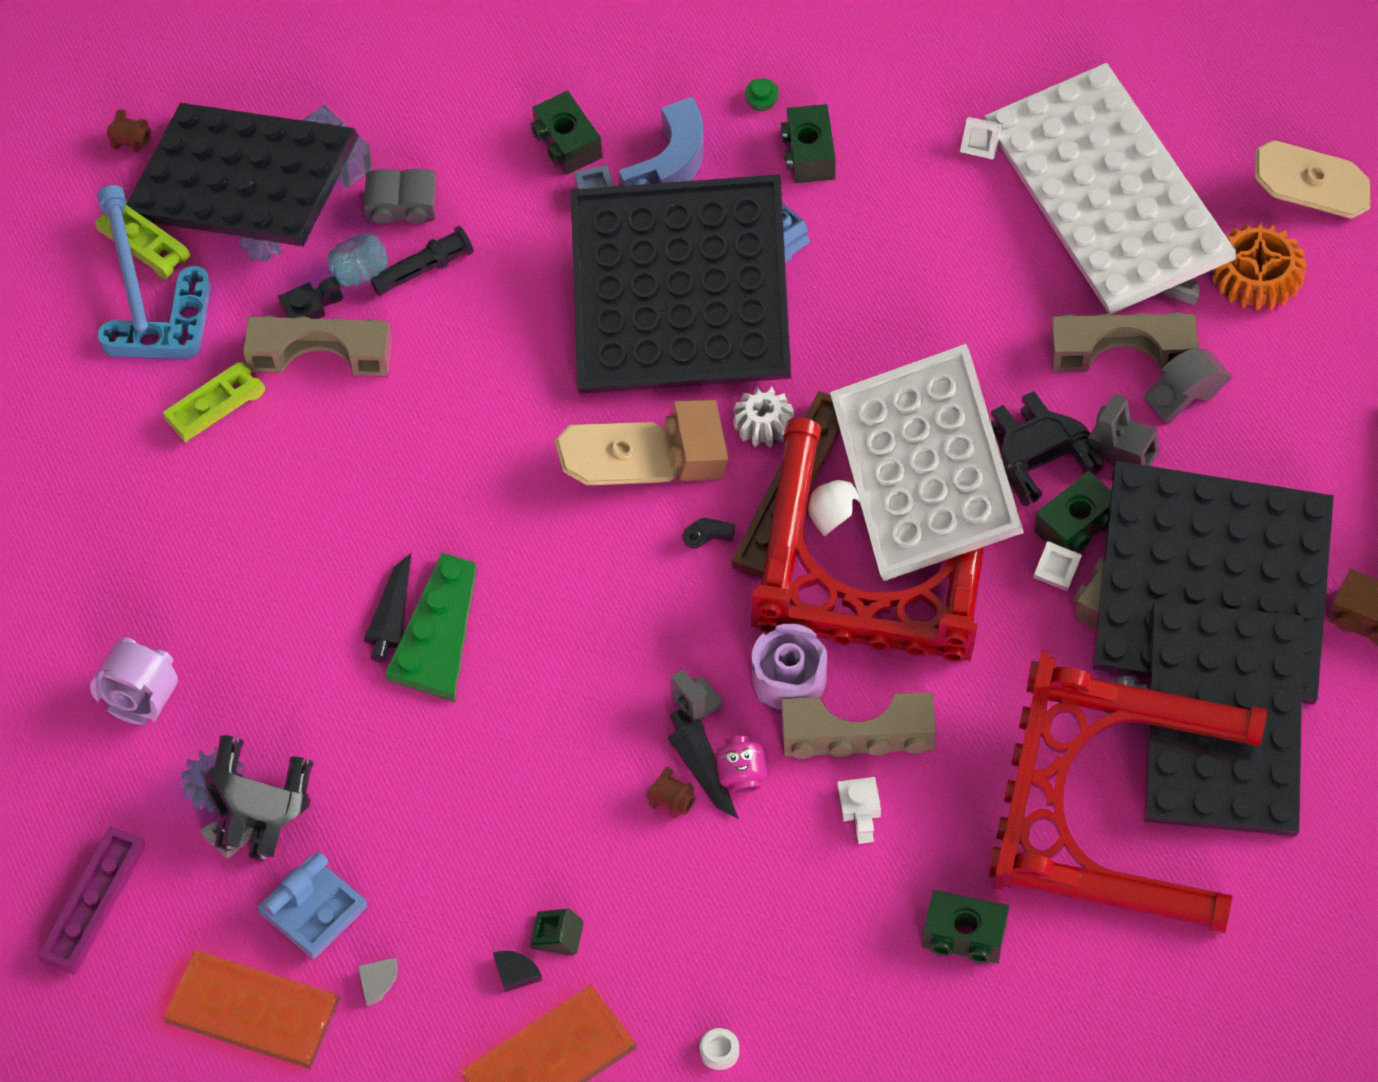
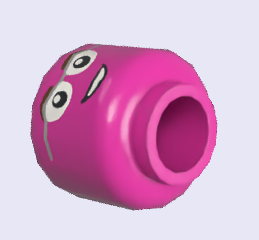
(741, 765)

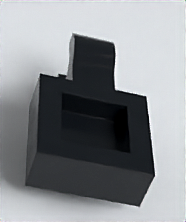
(309, 302)

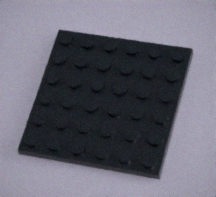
(680, 284)
(1209, 546)

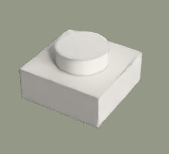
(980, 138)
(1057, 566)

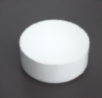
(719, 1049)

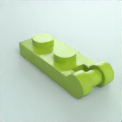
(147, 242)
(213, 401)

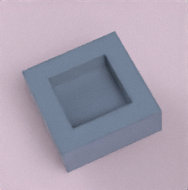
(593, 178)

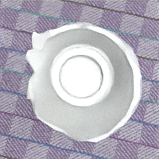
(831, 504)

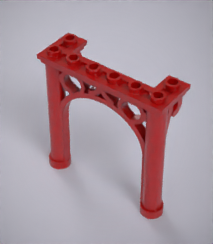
(946, 635)
(1127, 704)

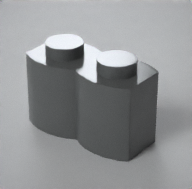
(400, 196)

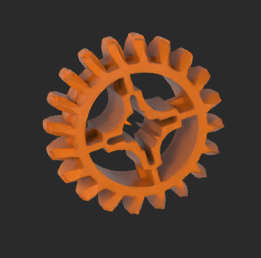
(1279, 263)

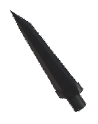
(387, 621)
(695, 750)

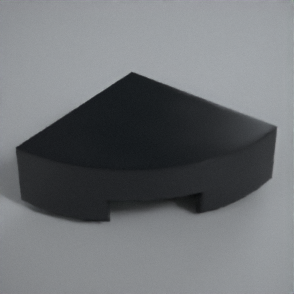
(515, 970)

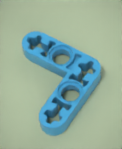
(169, 333)

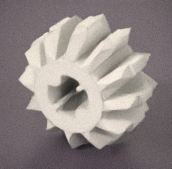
(762, 417)

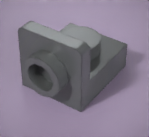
(694, 696)

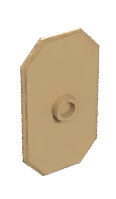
(1312, 179)
(616, 453)

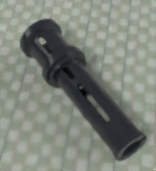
(435, 254)

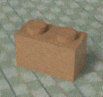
(696, 440)

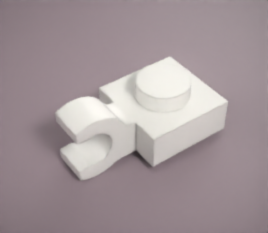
(860, 804)

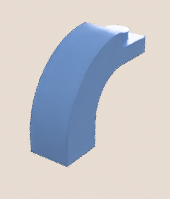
(683, 155)

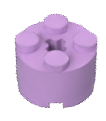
(788, 665)
(134, 681)

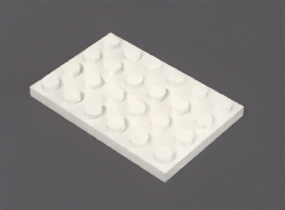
(925, 463)

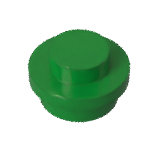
(761, 94)

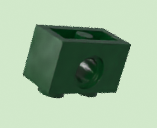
(566, 132)
(810, 143)
(1083, 498)
(951, 911)

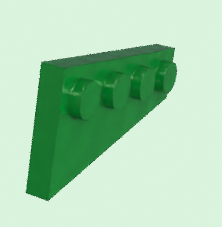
(435, 637)

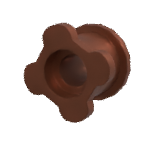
(128, 132)
(671, 794)

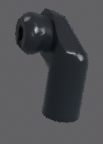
(705, 530)

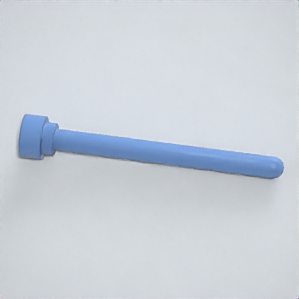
(112, 202)

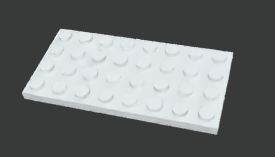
(1110, 189)

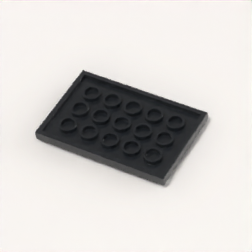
(242, 173)
(1239, 663)

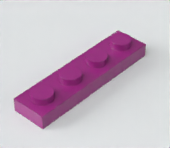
(91, 900)

